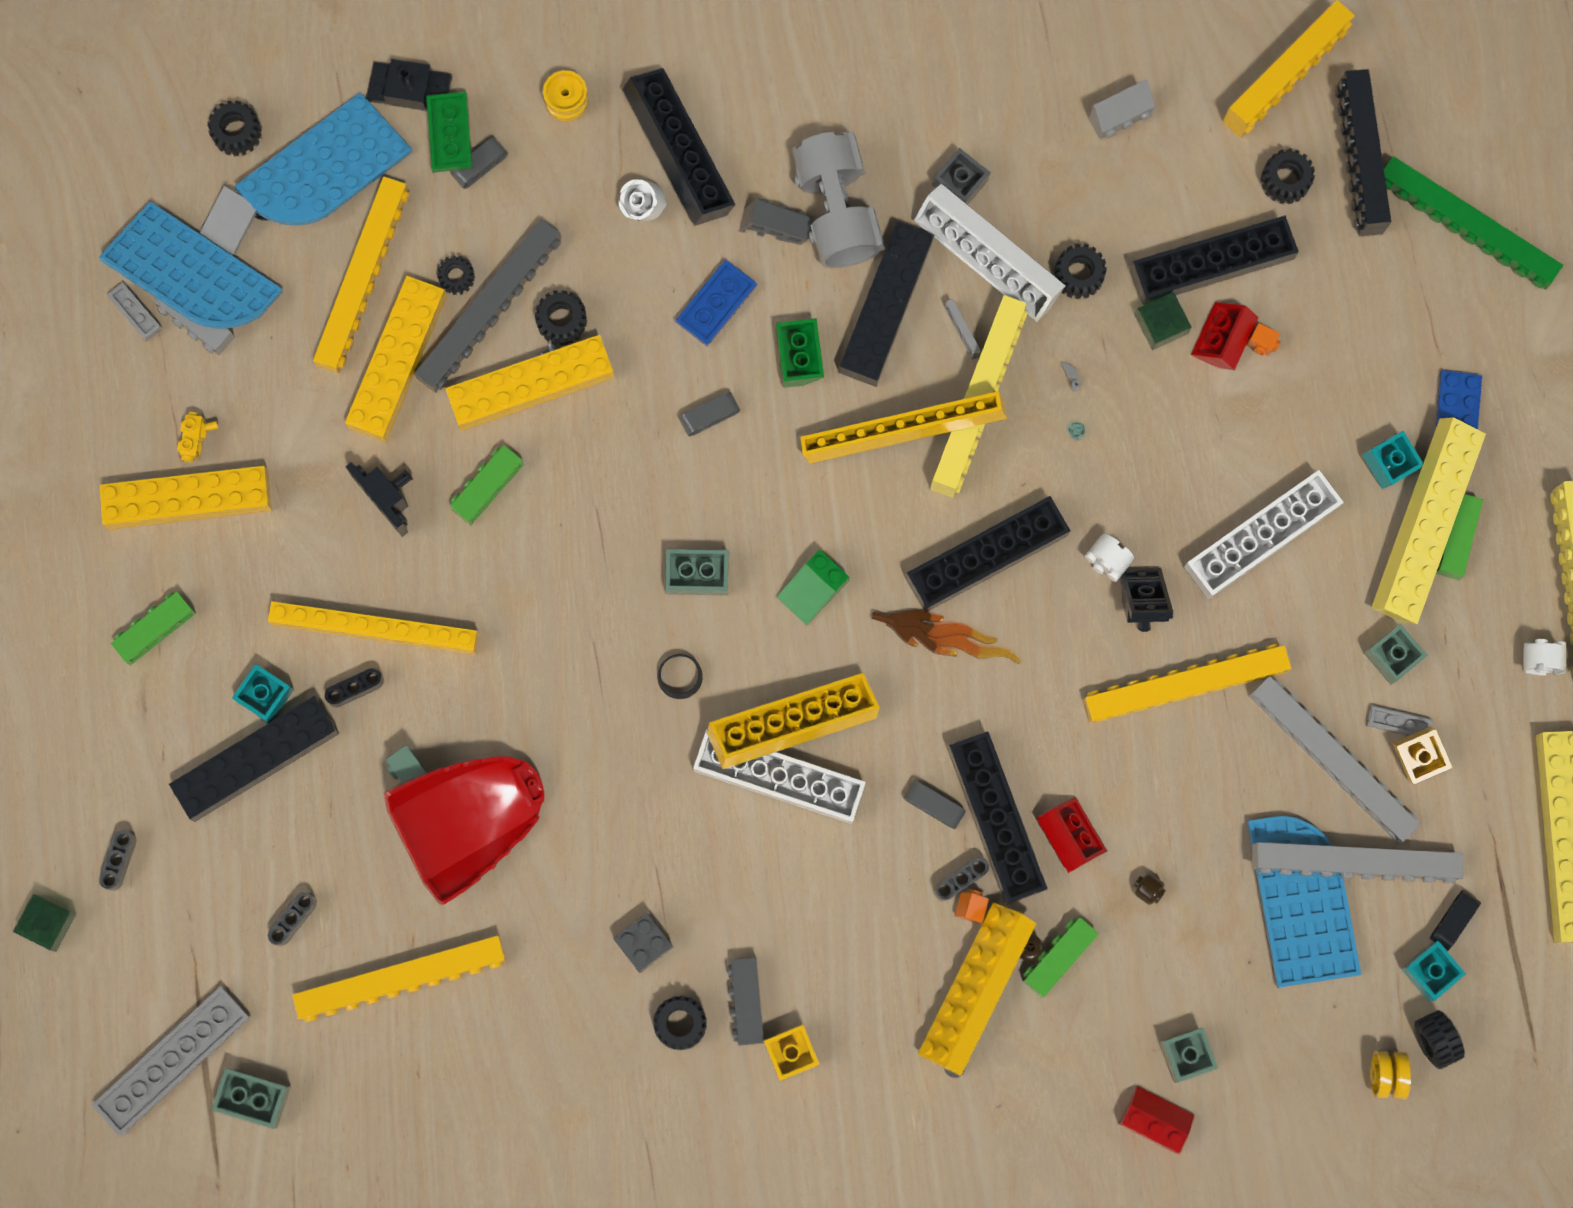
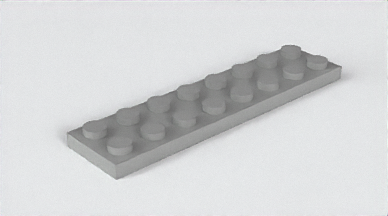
(170, 1061)

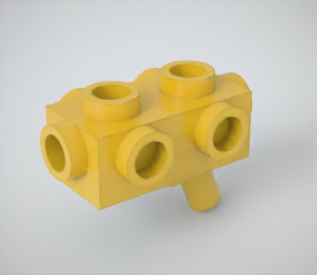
(194, 430)

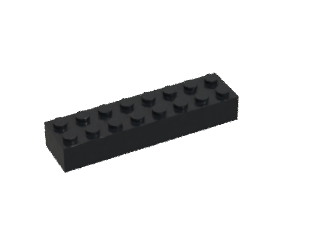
(678, 146)
(1363, 153)
(1214, 259)
(886, 304)
(987, 554)
(253, 759)
(997, 818)

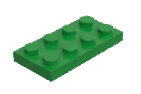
(449, 132)

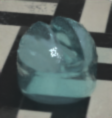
(1079, 427)

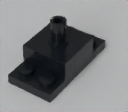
(406, 84)
(384, 493)
(1145, 597)

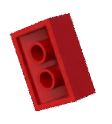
(1225, 335)
(1071, 834)
(1157, 1120)

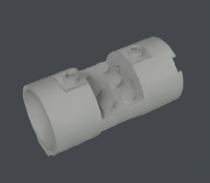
(845, 233)

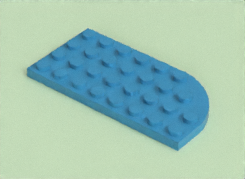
(325, 166)
(189, 271)
(1304, 915)

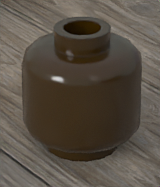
(1149, 889)
(1037, 945)

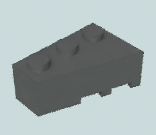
(776, 221)

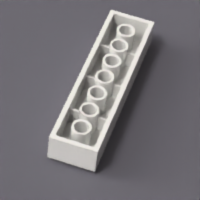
(988, 252)
(1263, 534)
(787, 781)

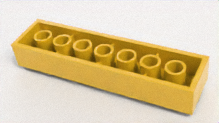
(1288, 69)
(396, 359)
(530, 383)
(185, 497)
(792, 720)
(977, 989)

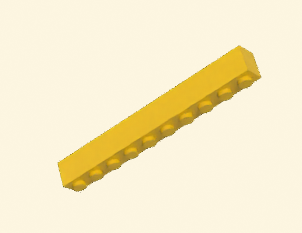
(361, 275)
(904, 427)
(373, 628)
(1186, 684)
(398, 978)

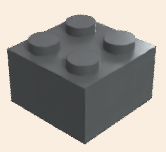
(962, 176)
(643, 943)

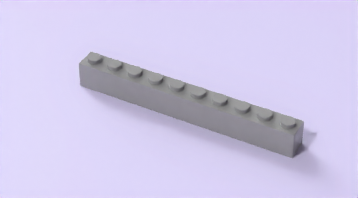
(1334, 760)
(1357, 861)

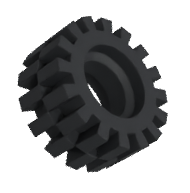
(463, 284)

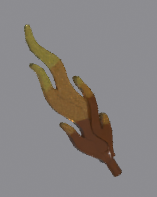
(909, 625)

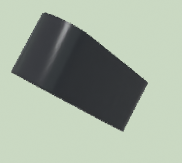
(364, 687)
(1455, 920)

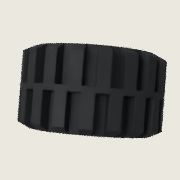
(230, 113)
(1295, 163)
(1083, 256)
(561, 333)
(661, 1018)
(1439, 1039)

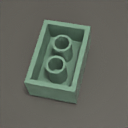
(697, 572)
(250, 1098)

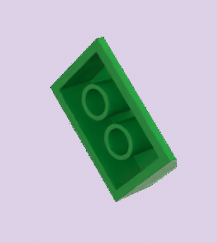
(799, 352)

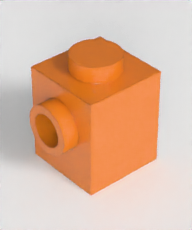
(1264, 340)
(972, 906)

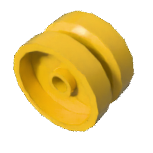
(565, 96)
(1390, 1074)

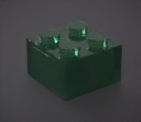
(1163, 321)
(44, 922)

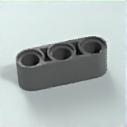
(483, 161)
(709, 414)
(934, 804)
(118, 871)
(969, 872)
(282, 923)

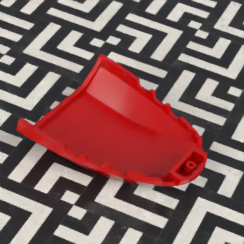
(464, 819)

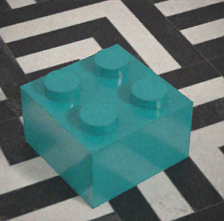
(1392, 460)
(262, 694)
(1433, 971)

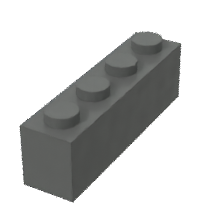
(747, 1001)

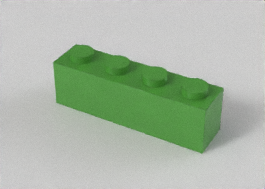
(486, 485)
(1460, 539)
(152, 628)
(1060, 957)

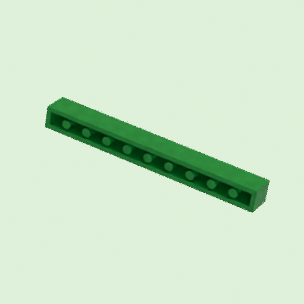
(1471, 224)

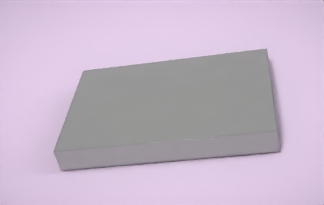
(228, 221)

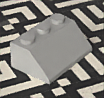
(1122, 110)

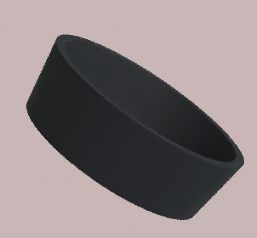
(680, 695)

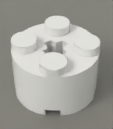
(642, 200)
(1109, 557)
(1544, 657)

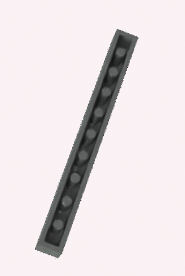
(488, 306)

